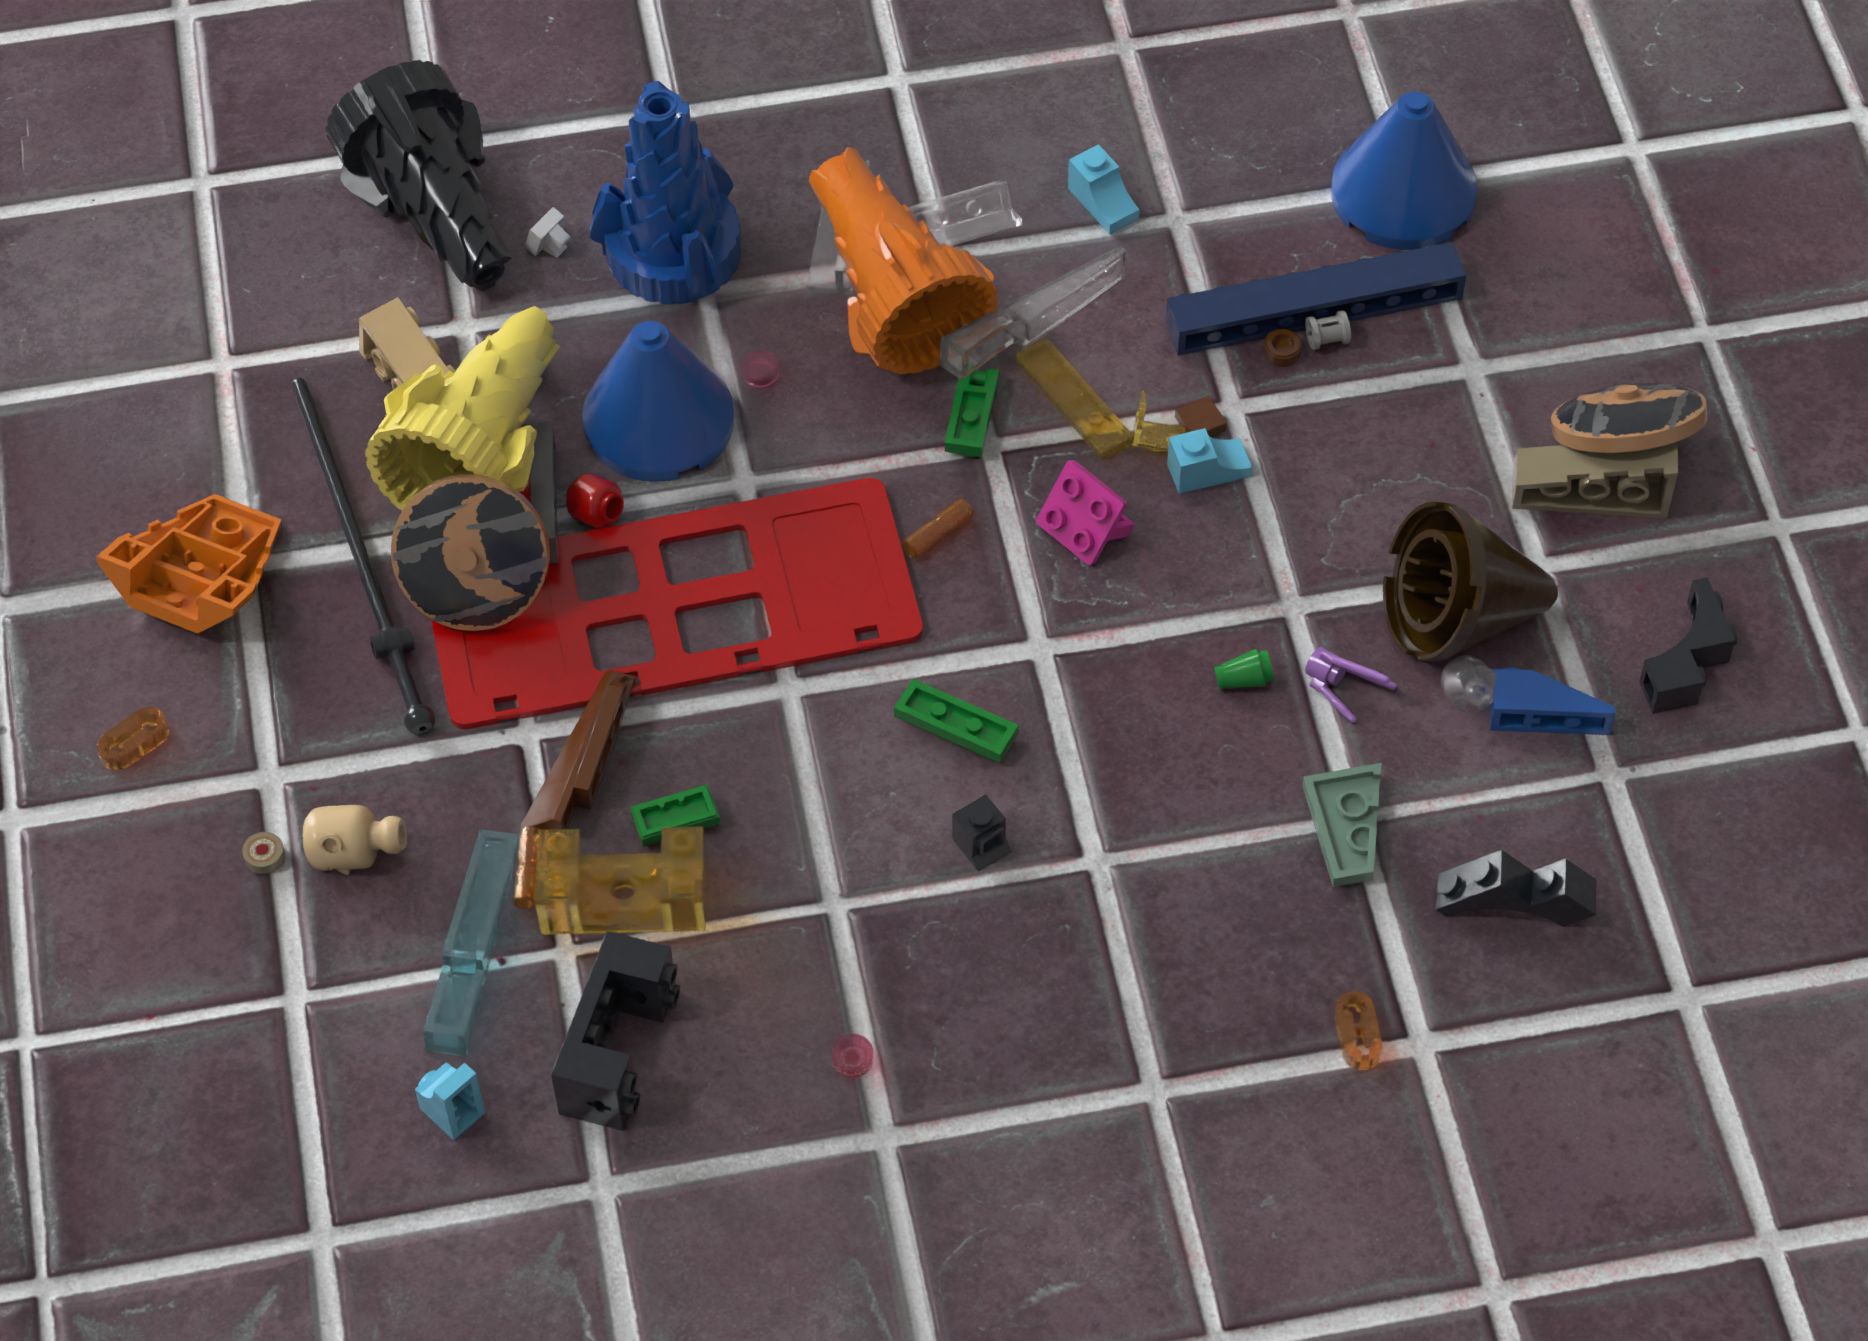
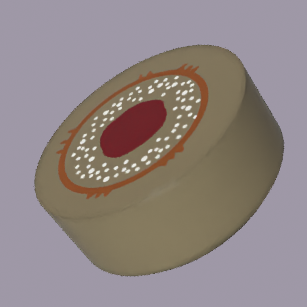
(263, 852)

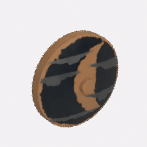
(1629, 417)
(470, 552)

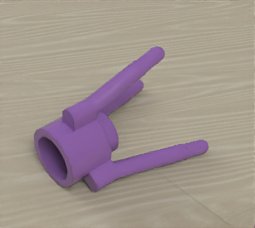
(1330, 669)

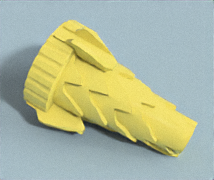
(467, 417)

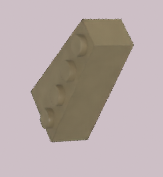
(1595, 482)

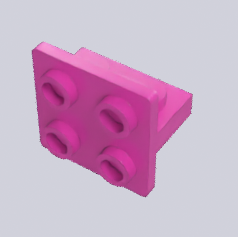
(1083, 513)

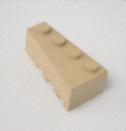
(397, 343)

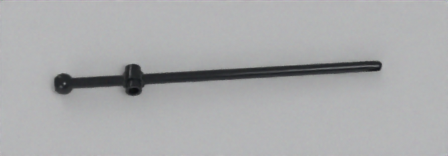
(391, 641)

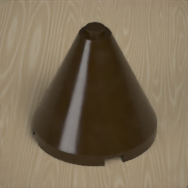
(1457, 583)

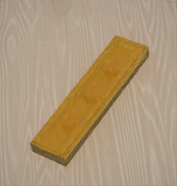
(1074, 398)

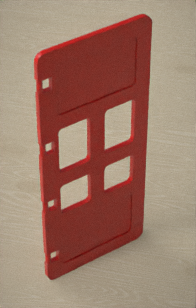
(821, 567)

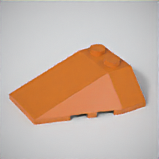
(195, 565)

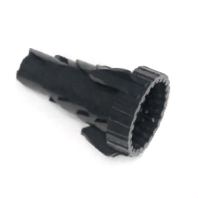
(412, 149)

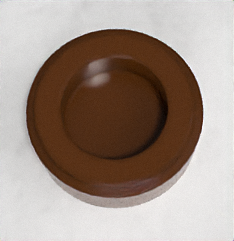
(1282, 347)

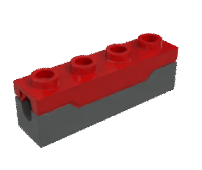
(542, 483)

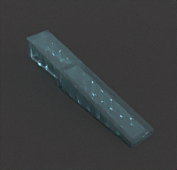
(470, 944)

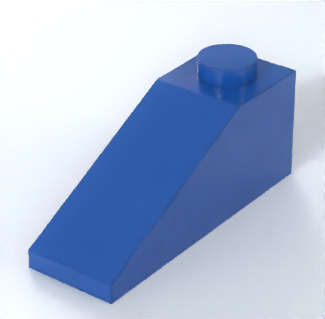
(1540, 704)

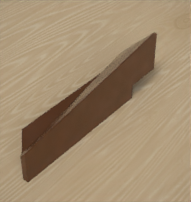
(584, 757)

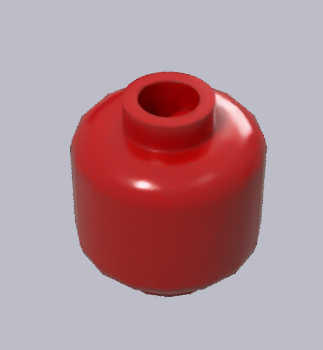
(594, 500)

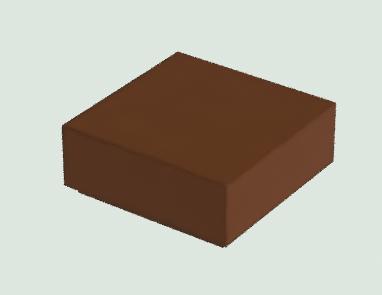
(1201, 415)

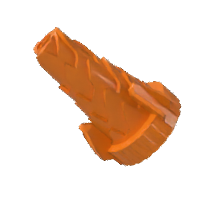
(903, 278)

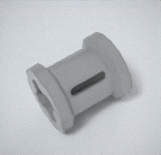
(1328, 330)

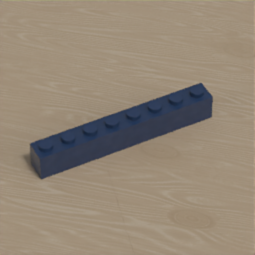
(1284, 302)

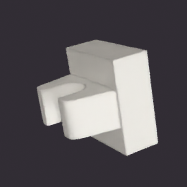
(548, 235)

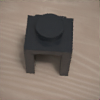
(980, 832)

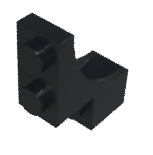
(1678, 675)
(1501, 882)

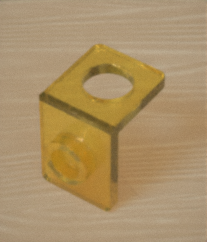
(1152, 434)

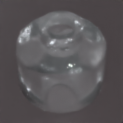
(1468, 683)

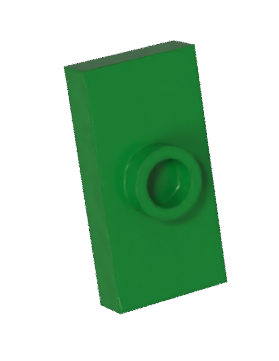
(682, 809)

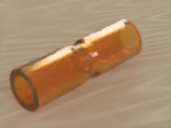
(940, 526)
(526, 872)

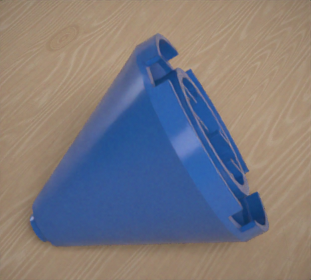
(1405, 178)
(657, 408)

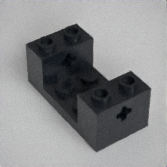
(629, 979)

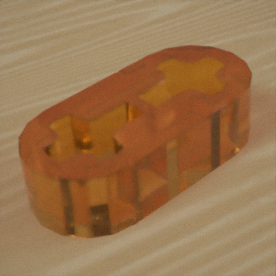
(133, 738)
(1367, 1029)

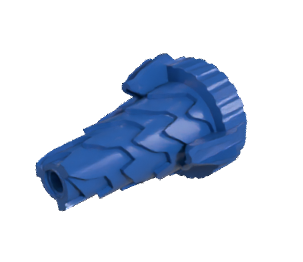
(673, 225)

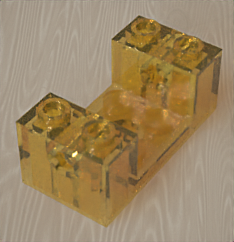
(578, 889)

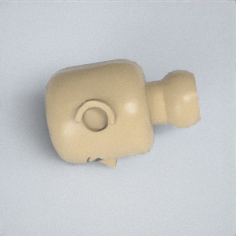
(350, 837)

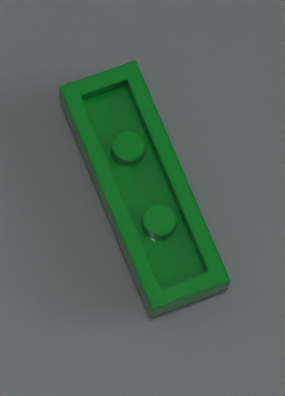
(956, 720)

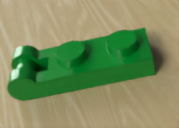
(972, 413)

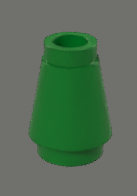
(1245, 671)

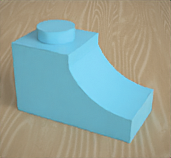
(1099, 187)
(1203, 461)
(451, 1098)

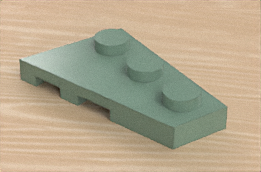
(1346, 820)

